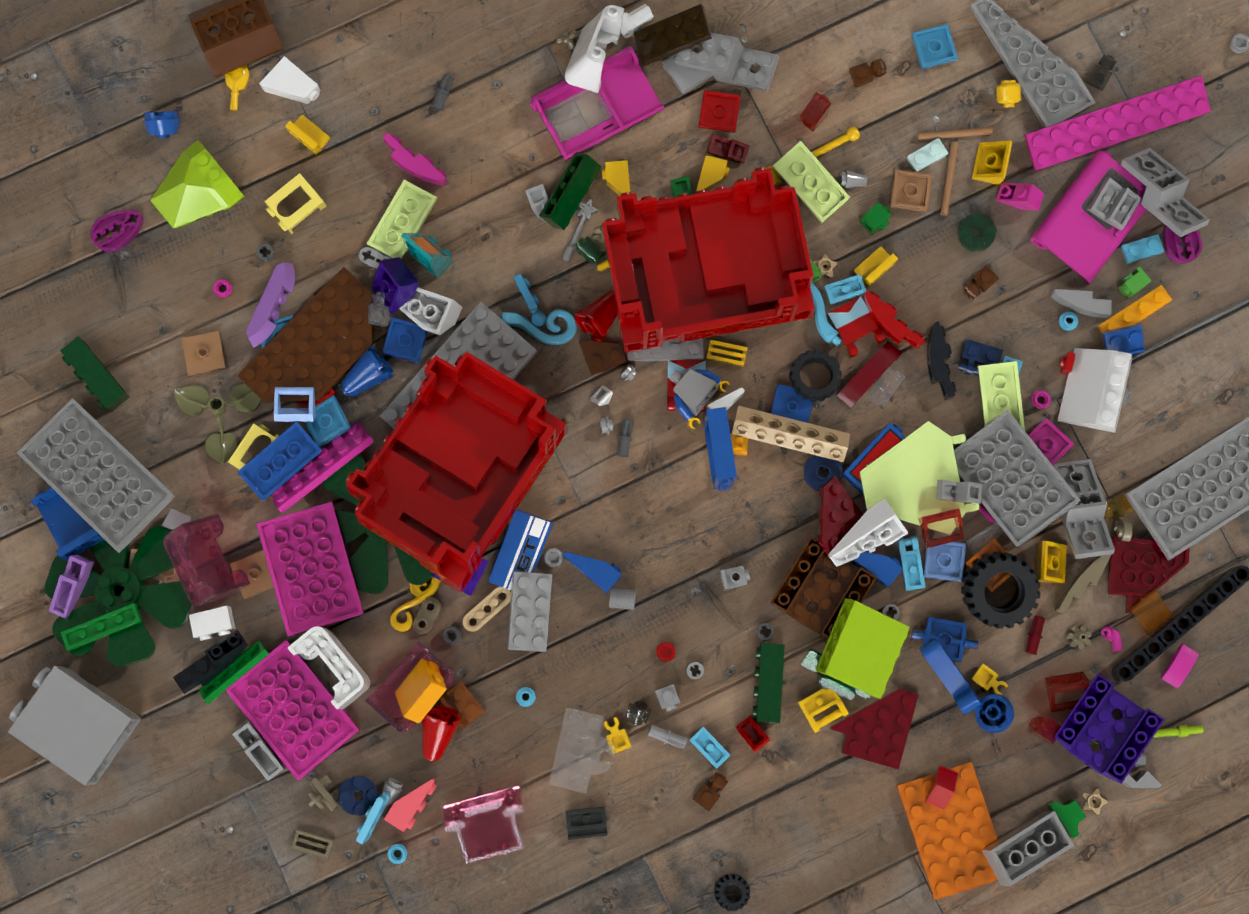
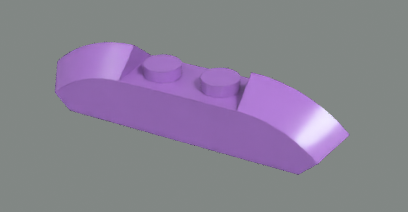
(273, 298)

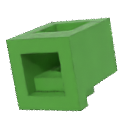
(1134, 282)

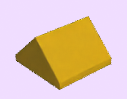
(992, 161)
(1051, 562)

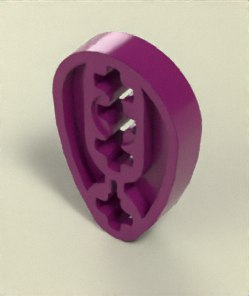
(109, 222)
(1173, 251)

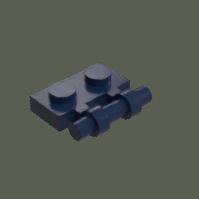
(980, 354)

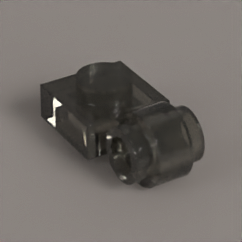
(1101, 75)

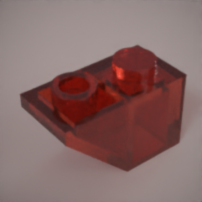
(815, 111)
(1044, 728)

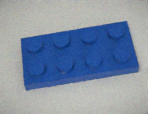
(279, 461)

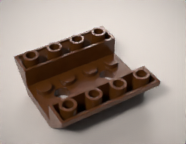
(238, 39)
(809, 583)

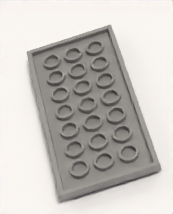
(482, 336)
(96, 475)
(1196, 492)

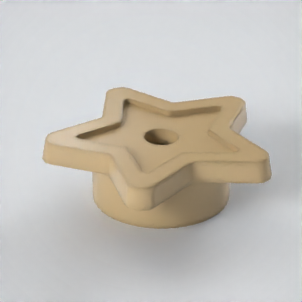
(830, 265)
(1094, 806)

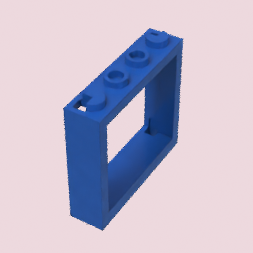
(719, 448)

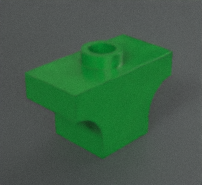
(1069, 814)

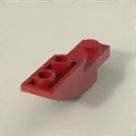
(884, 317)

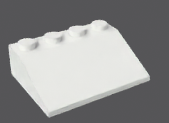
(1095, 389)

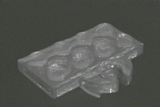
(580, 751)

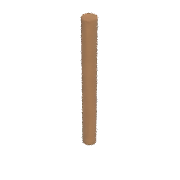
(955, 133)
(949, 178)

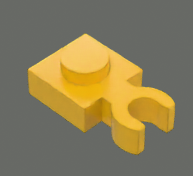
(986, 678)
(618, 737)

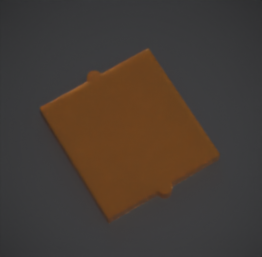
(1151, 612)

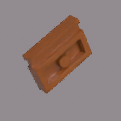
(464, 702)

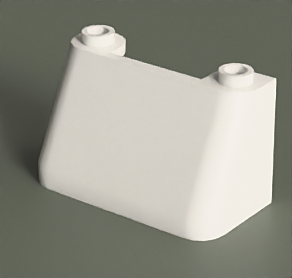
(588, 56)

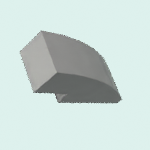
(1082, 302)
(257, 749)

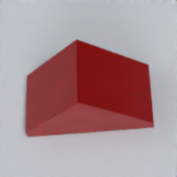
(752, 734)
(942, 787)

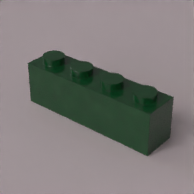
(570, 191)
(94, 373)
(769, 683)

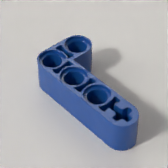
(950, 676)

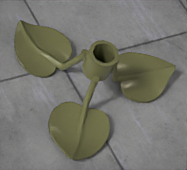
(195, 398)

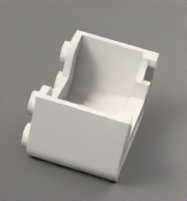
(351, 677)

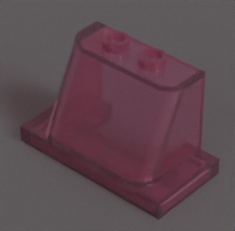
(486, 824)

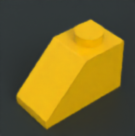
(712, 173)
(617, 176)

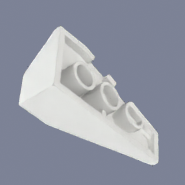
(432, 311)
(873, 529)

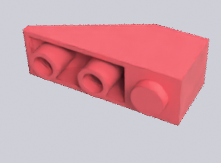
(404, 810)

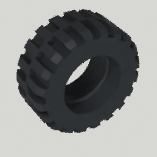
(1021, 603)

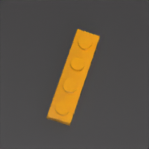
(1138, 310)

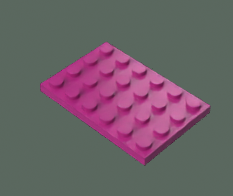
(310, 569)
(292, 710)

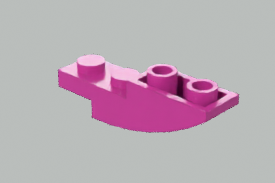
(417, 166)

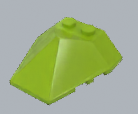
(194, 188)

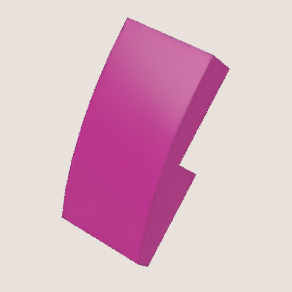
(1180, 666)

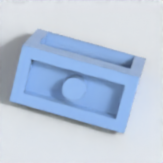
(294, 414)

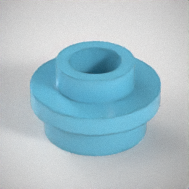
(1064, 325)
(531, 699)
(397, 860)

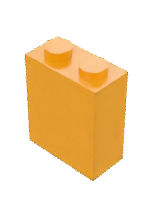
(420, 690)

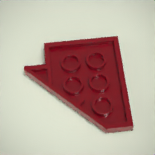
(1140, 568)
(880, 729)

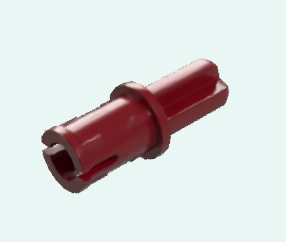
(1035, 635)

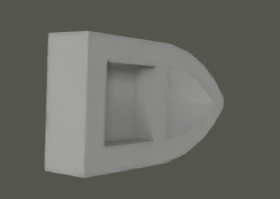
(537, 197)

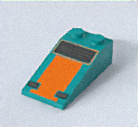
(427, 252)

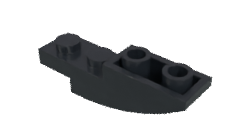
(937, 353)
(213, 663)

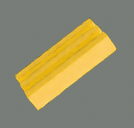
(724, 352)

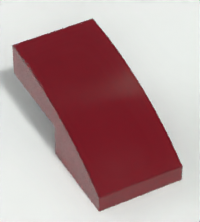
(727, 149)

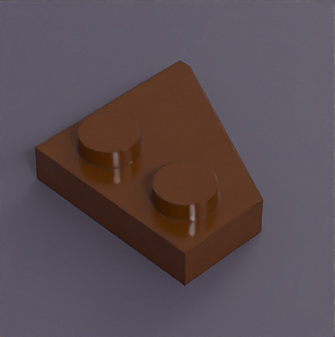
(602, 355)

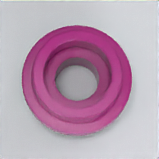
(218, 284)
(1046, 397)

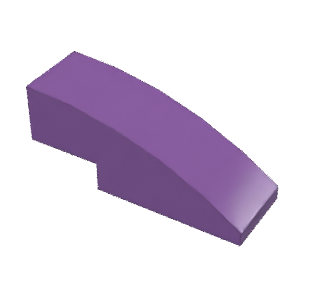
(71, 585)

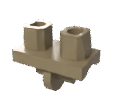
(318, 786)

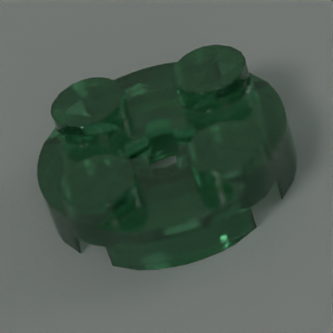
(986, 228)

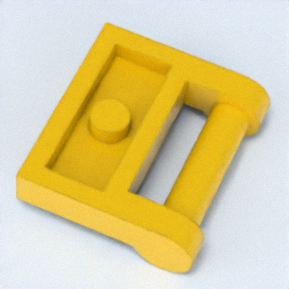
(819, 702)

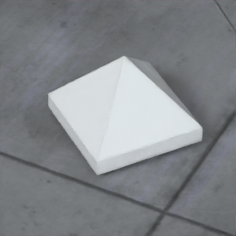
(602, 396)

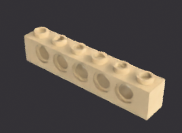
(791, 433)

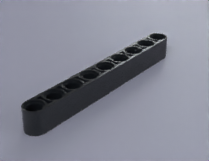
(1189, 618)

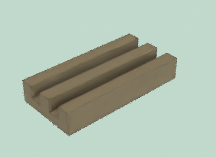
(328, 848)

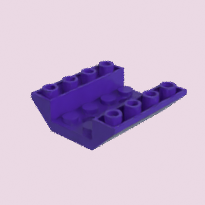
(1119, 740)

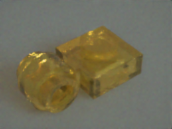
(1121, 506)

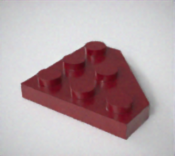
(836, 514)

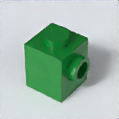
(876, 218)

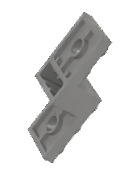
(731, 62)
(1165, 192)
(1088, 515)

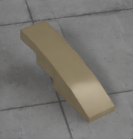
(1088, 576)

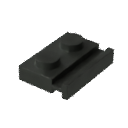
(586, 823)

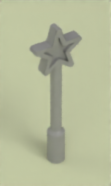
(586, 211)

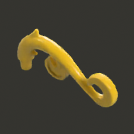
(420, 597)

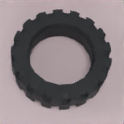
(817, 357)

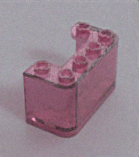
(201, 562)
(385, 700)

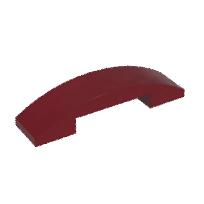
(869, 374)

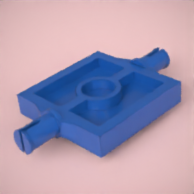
(949, 634)

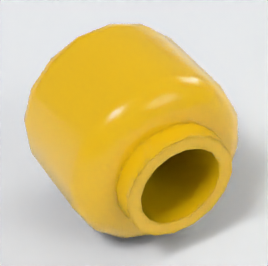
(1008, 93)

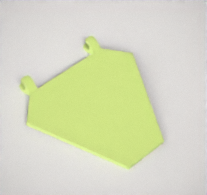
(910, 475)

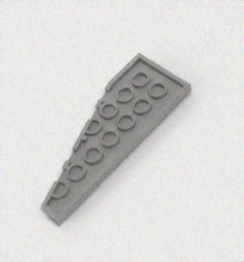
(1045, 80)

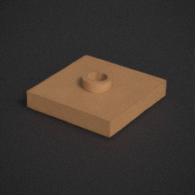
(910, 190)
(203, 353)
(258, 574)

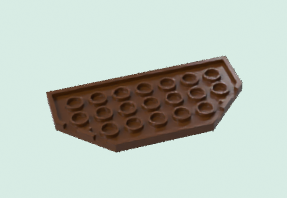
(316, 343)

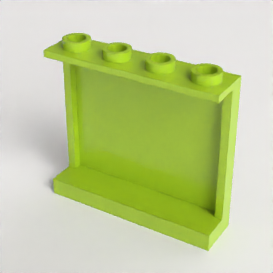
(862, 648)

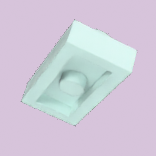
(927, 155)

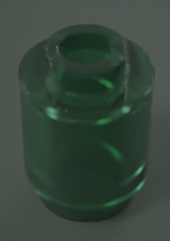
(588, 249)

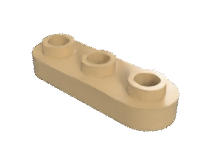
(478, 611)

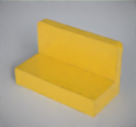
(308, 134)
(875, 266)

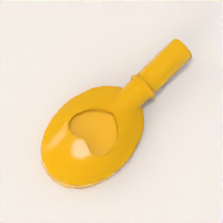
(237, 81)

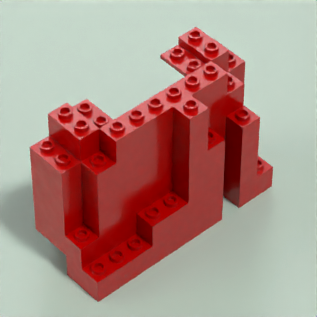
(708, 262)
(456, 466)

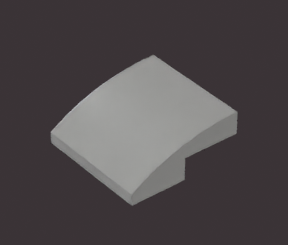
(685, 77)
(1114, 203)

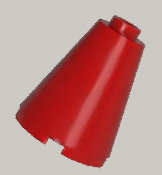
(598, 316)
(438, 730)

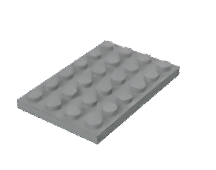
(1016, 479)

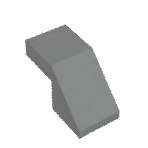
(959, 491)
(1142, 780)

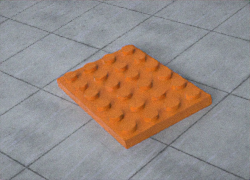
(951, 838)

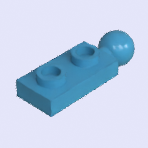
(538, 318)

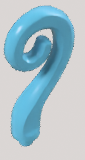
(523, 323)
(825, 330)

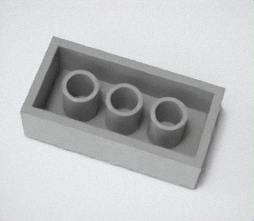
(1027, 848)

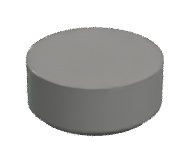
(1239, 43)
(553, 557)

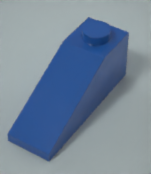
(881, 566)
(598, 571)

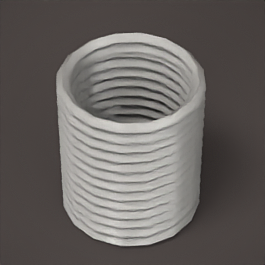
(622, 598)

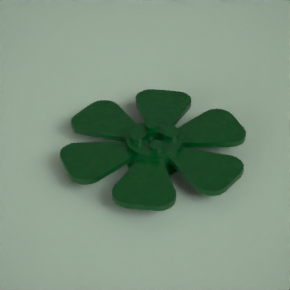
(371, 559)
(162, 601)

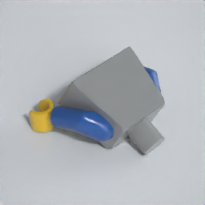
(694, 391)

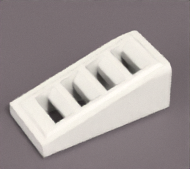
(728, 400)

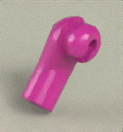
(1113, 636)

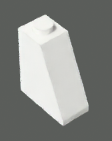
(290, 82)

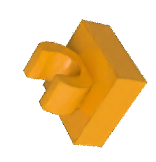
(739, 445)

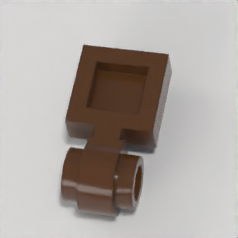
(863, 74)
(982, 280)
(707, 795)

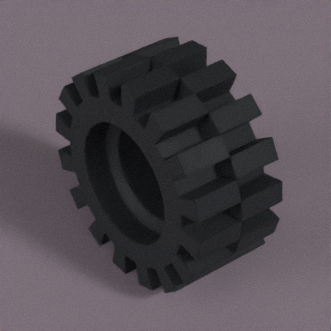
(720, 887)

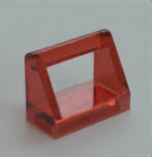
(923, 521)
(1065, 683)

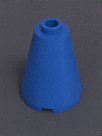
(367, 373)

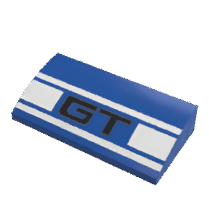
(520, 547)

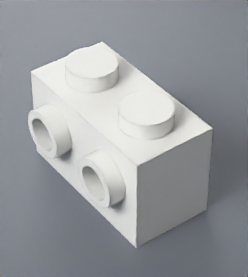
(212, 622)

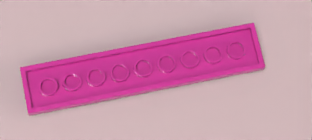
(1117, 122)

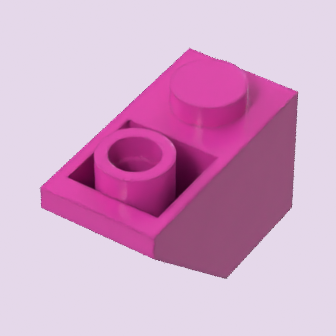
(1020, 196)

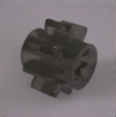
(638, 713)

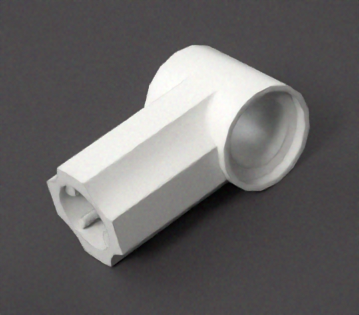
(635, 19)

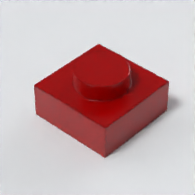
(1066, 363)

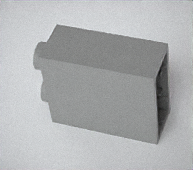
(72, 724)

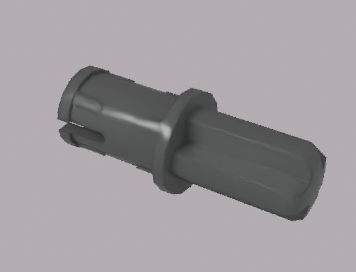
(442, 92)
(625, 438)

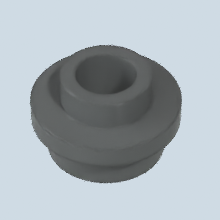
(445, 633)

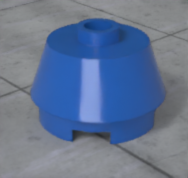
(162, 123)
(994, 713)

